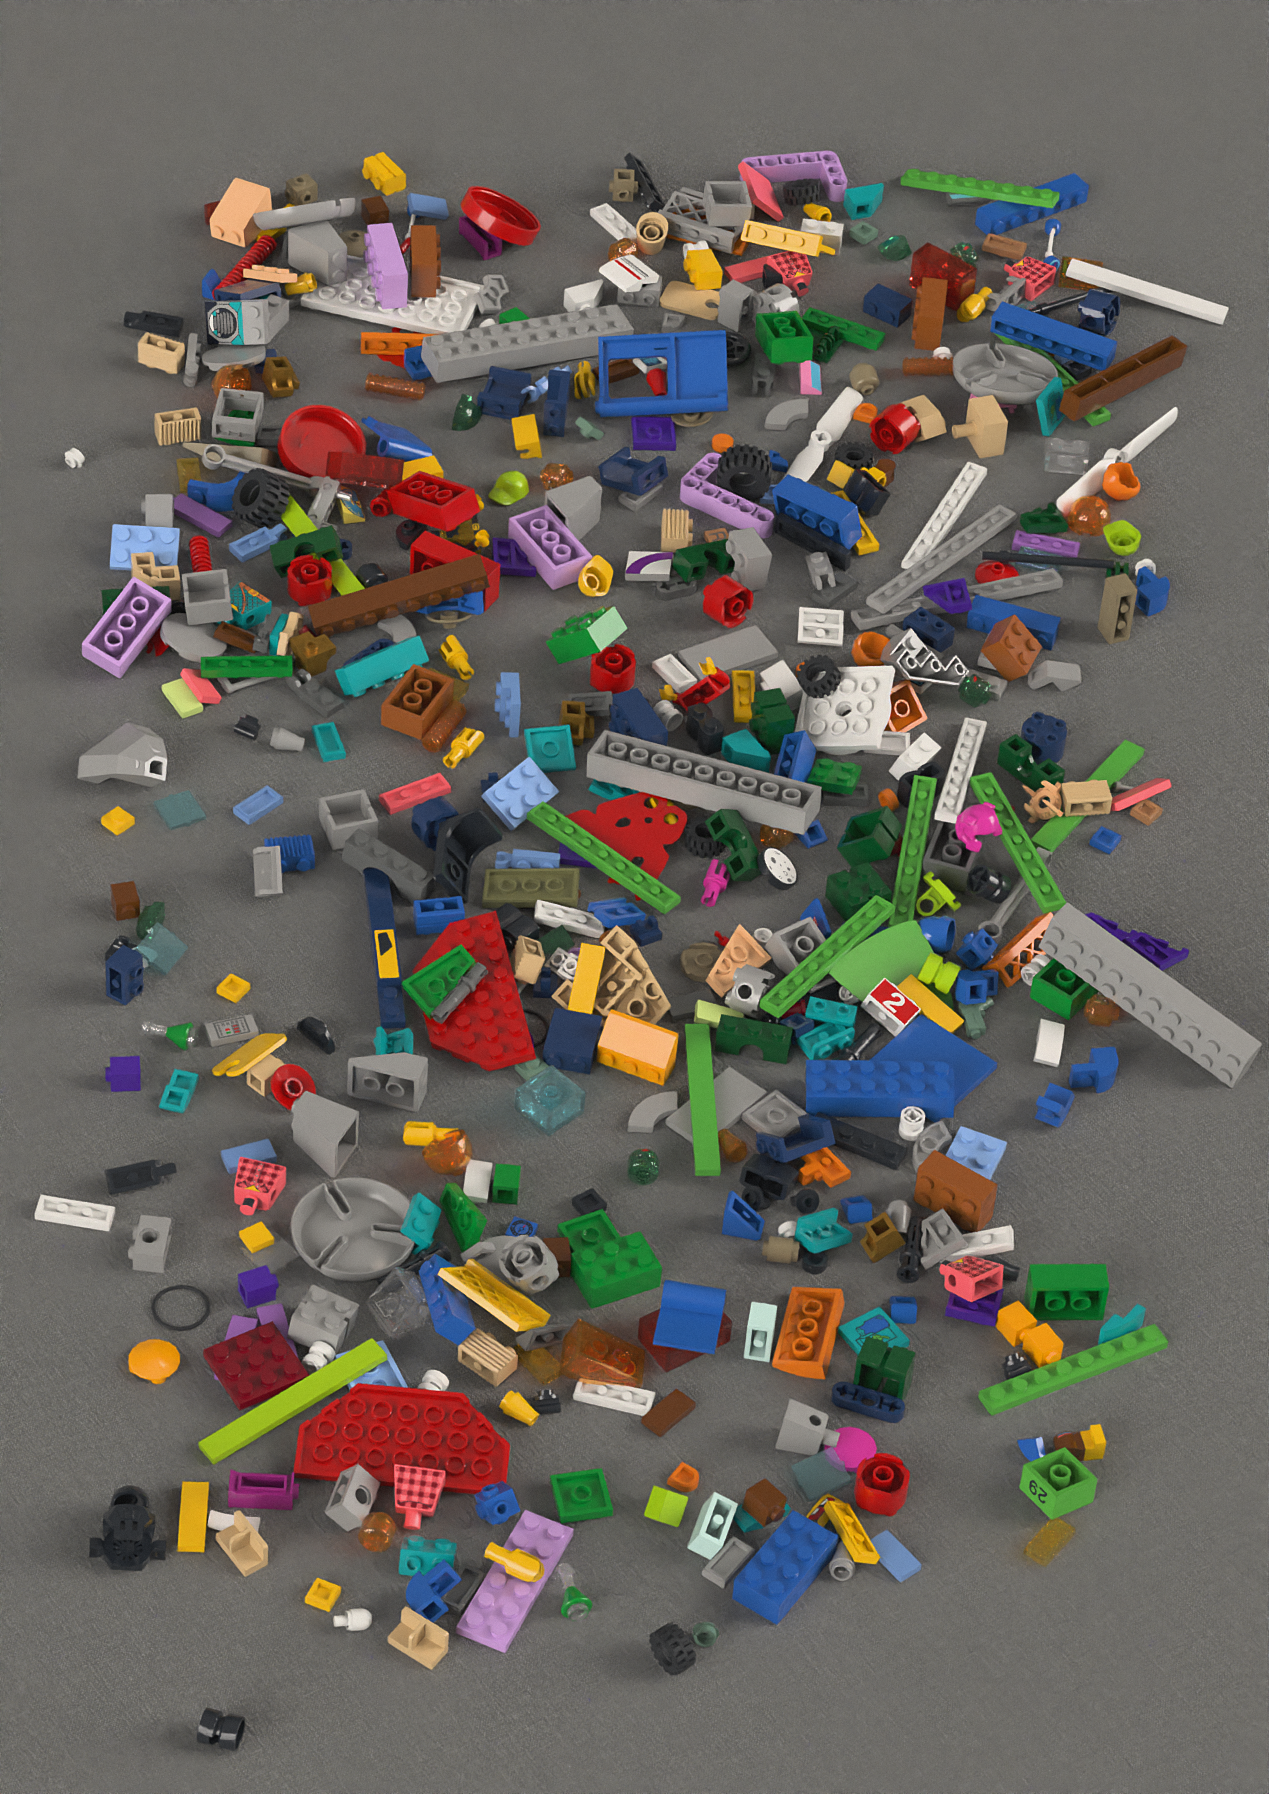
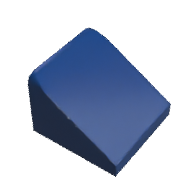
(209, 283)
(813, 836)
(857, 1209)
(903, 1309)

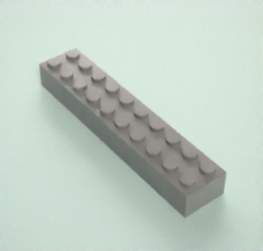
(521, 343)
(703, 781)
(1150, 995)

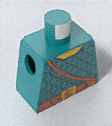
(248, 606)

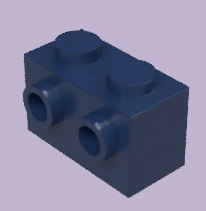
(930, 629)
(124, 975)

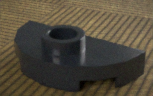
(408, 532)
(317, 1033)

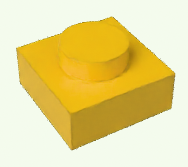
(117, 820)

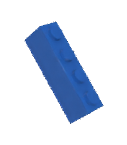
(988, 611)
(796, 757)
(446, 1303)

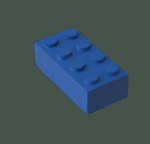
(818, 510)
(784, 1567)

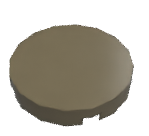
(699, 960)

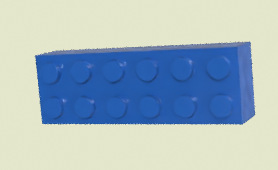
(879, 1088)

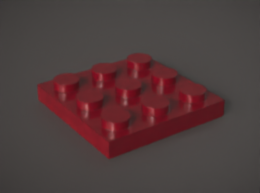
(255, 1365)

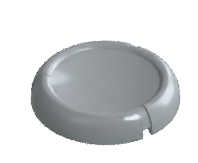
(304, 214)
(1006, 372)
(352, 1229)

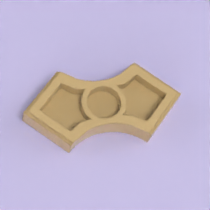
(291, 630)

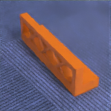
(389, 342)
(1018, 944)

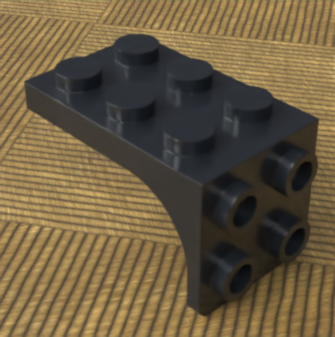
(457, 847)

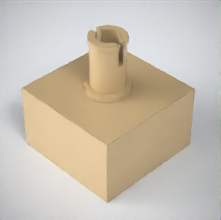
(984, 427)

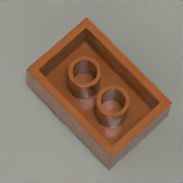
(425, 261)
(929, 313)
(417, 701)
(957, 1190)

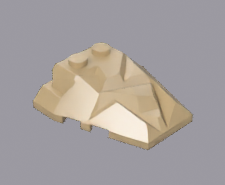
(624, 983)

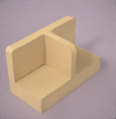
(243, 1545)
(419, 1638)

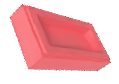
(200, 686)

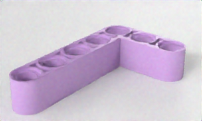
(806, 165)
(700, 492)

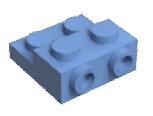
(509, 701)

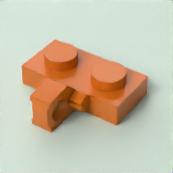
(823, 1166)

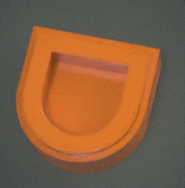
(865, 412)
(684, 1478)

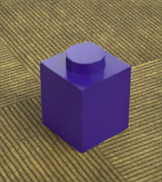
(124, 1073)
(257, 1286)

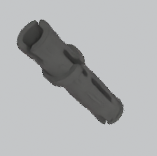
(465, 985)

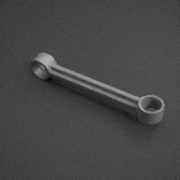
(311, 484)
(1011, 902)

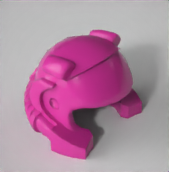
(977, 820)

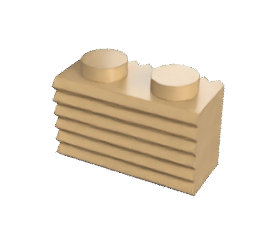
(161, 353)
(177, 426)
(675, 530)
(1085, 798)
(527, 960)
(487, 1357)

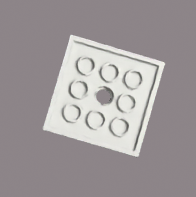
(862, 691)

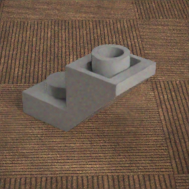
(1061, 674)

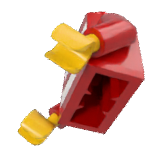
(703, 691)

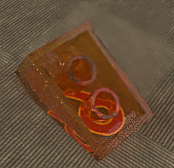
(600, 1357)

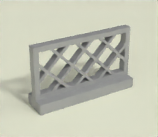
(698, 230)

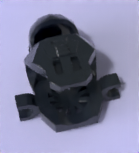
(128, 1522)

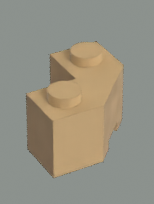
(928, 416)
(144, 569)

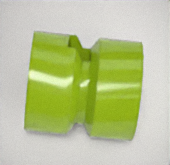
(936, 971)

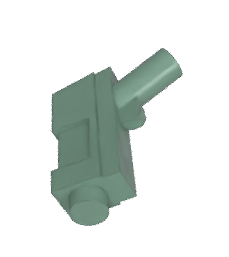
(973, 1017)

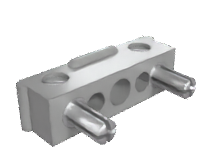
(325, 501)

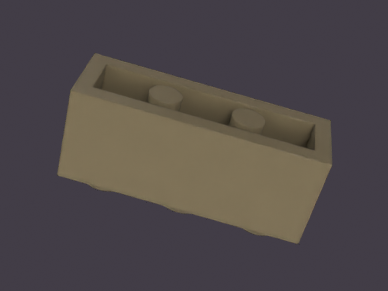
(1117, 608)

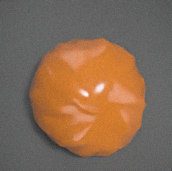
(1120, 481)
(868, 649)

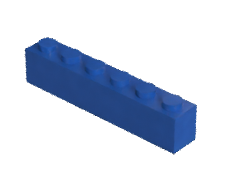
(1005, 215)
(1053, 336)

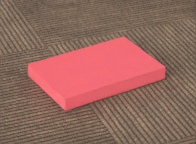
(760, 191)

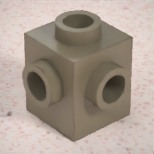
(623, 185)
(301, 190)

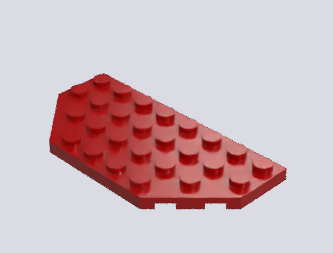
(490, 1021)
(405, 1428)

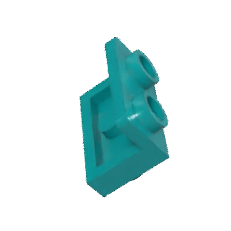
(826, 1011)
(825, 1040)
(394, 1042)
(421, 1222)
(821, 1231)
(424, 1554)

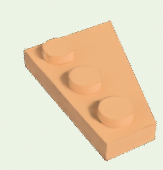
(270, 274)
(739, 951)

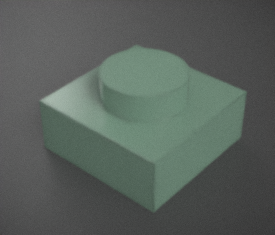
(863, 232)
(589, 429)
(531, 1068)

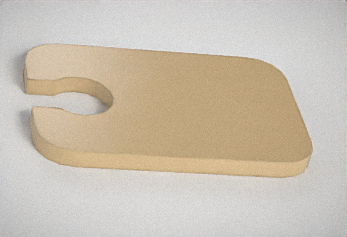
(688, 300)

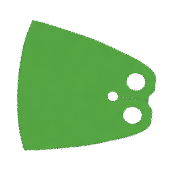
(887, 955)

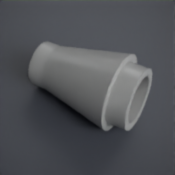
(286, 740)
(899, 1214)
(842, 1564)

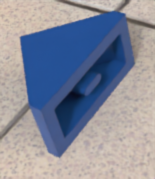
(741, 1219)

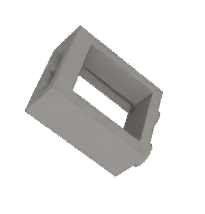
(234, 427)

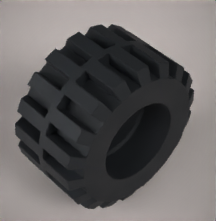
(746, 460)
(260, 498)

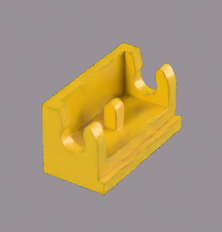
(527, 436)

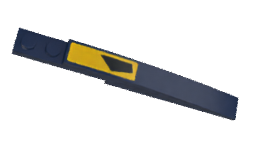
(384, 948)

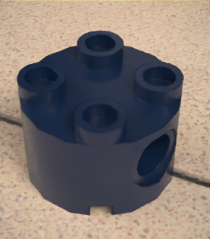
(1099, 312)
(1046, 736)
(427, 819)

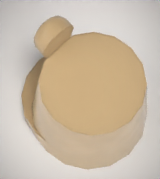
(651, 233)

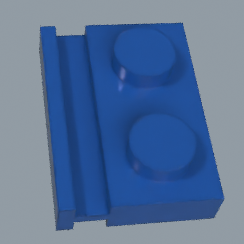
(616, 912)

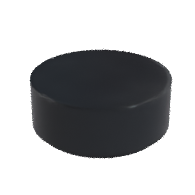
(814, 1262)

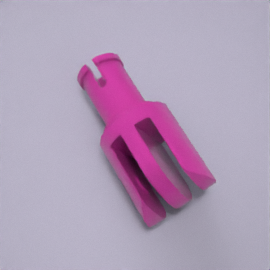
(714, 882)

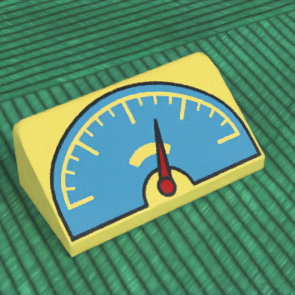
(350, 511)

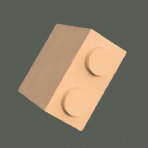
(234, 214)

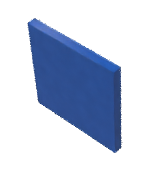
(930, 1042)

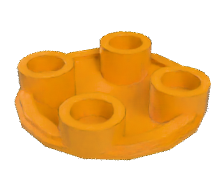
(154, 1360)

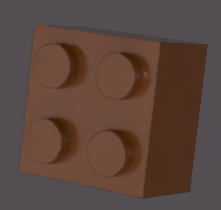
(1011, 648)

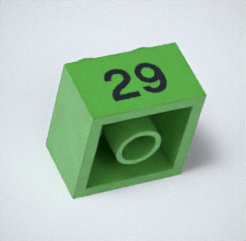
(1058, 1483)

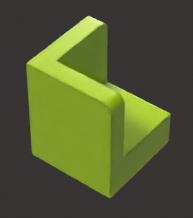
(666, 1506)

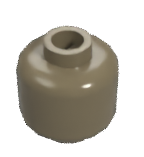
(864, 378)

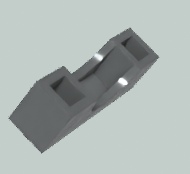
(410, 878)

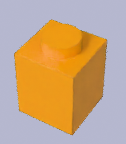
(1014, 1322)
(1042, 1345)

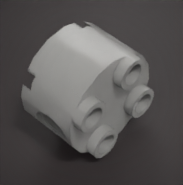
(774, 299)
(760, 984)
(528, 1264)

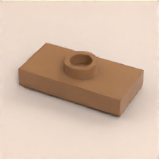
(1004, 246)

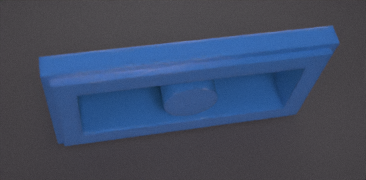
(817, 914)

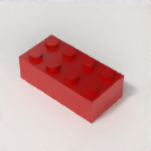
(433, 501)
(433, 551)

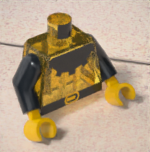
(467, 533)

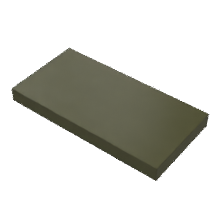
(526, 886)

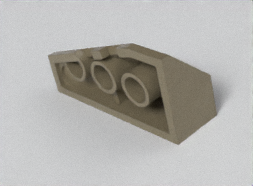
(253, 454)

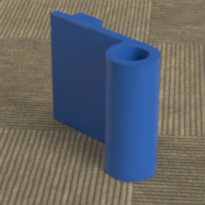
(397, 441)
(690, 1316)

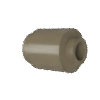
(781, 1249)

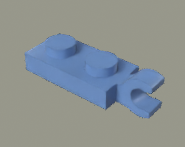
(541, 385)
(257, 542)
(527, 859)

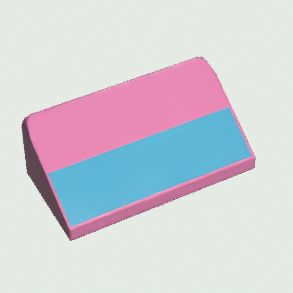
(810, 378)

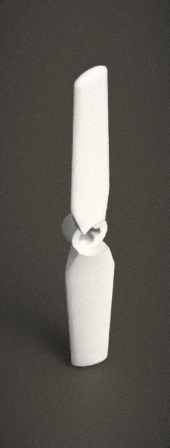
(827, 432)
(1092, 481)

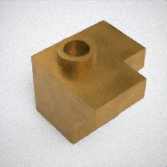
(279, 377)
(312, 653)
(580, 723)
(881, 1237)

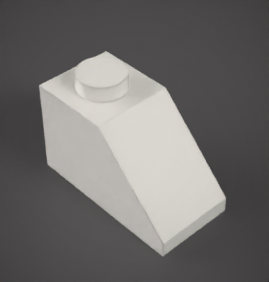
(583, 296)

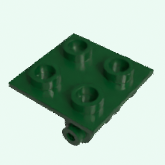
(825, 344)

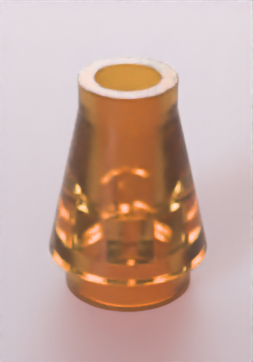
(732, 1146)

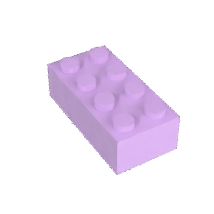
(386, 266)
(549, 546)
(126, 627)

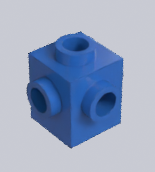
(976, 949)
(496, 1503)

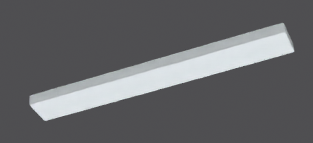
(1147, 291)
(946, 513)
(960, 770)

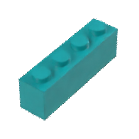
(381, 666)

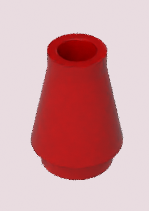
(657, 381)
(381, 505)

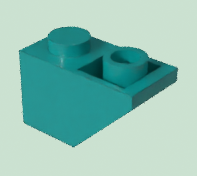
(863, 200)
(744, 750)

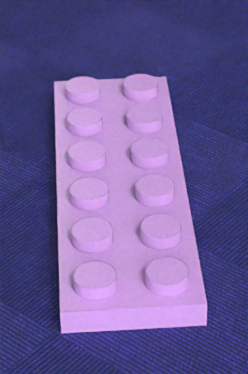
(506, 1600)

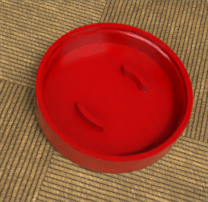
(500, 215)
(312, 433)

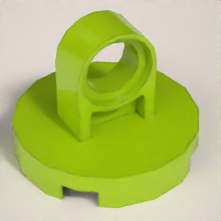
(938, 894)

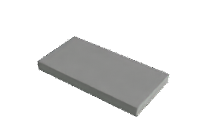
(730, 652)
(732, 1097)

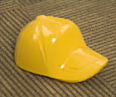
(595, 577)

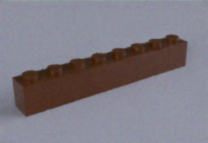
(1122, 378)
(399, 596)

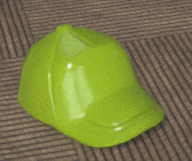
(509, 488)
(1122, 537)

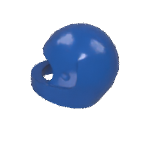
(939, 932)

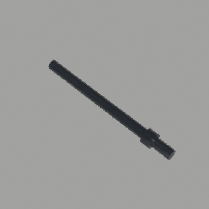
(1044, 308)
(1005, 557)

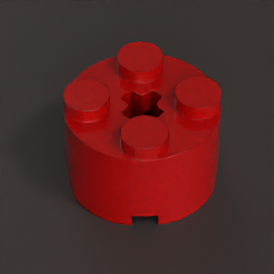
(894, 428)
(309, 580)
(727, 601)
(613, 669)
(881, 1484)

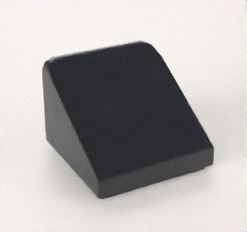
(770, 276)

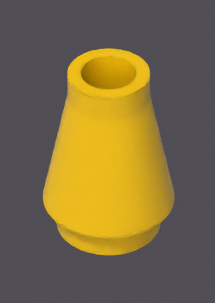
(817, 212)
(305, 284)
(518, 1408)

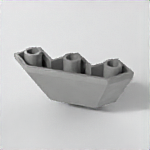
(917, 663)
(127, 754)

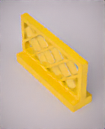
(784, 239)
(495, 1296)

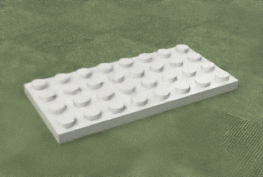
(356, 298)

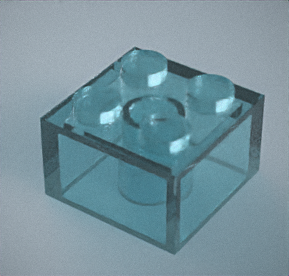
(550, 1100)

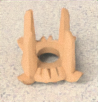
(1052, 809)

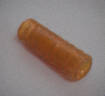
(928, 366)
(395, 386)
(444, 726)

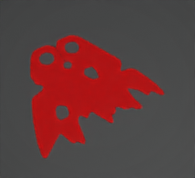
(638, 838)

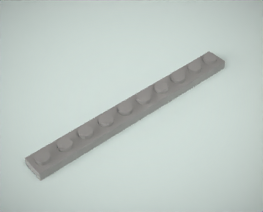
(941, 559)
(997, 590)

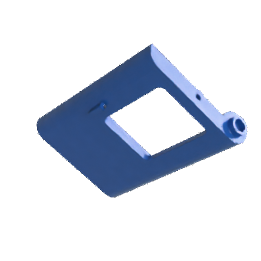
(693, 368)

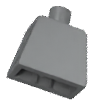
(805, 1430)

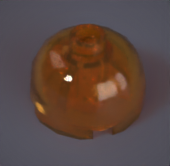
(231, 377)
(1089, 515)
(449, 1154)

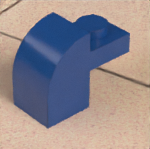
(1151, 592)
(975, 986)
(1098, 1072)
(1054, 1105)
(426, 1590)

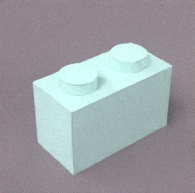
(760, 1331)
(712, 1525)

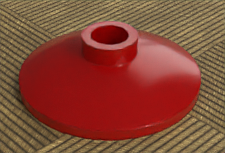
(993, 571)
(295, 1079)

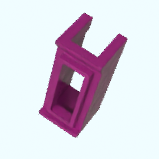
(480, 238)
(262, 1491)

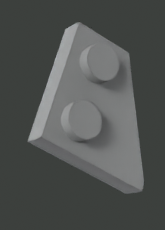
(939, 1238)

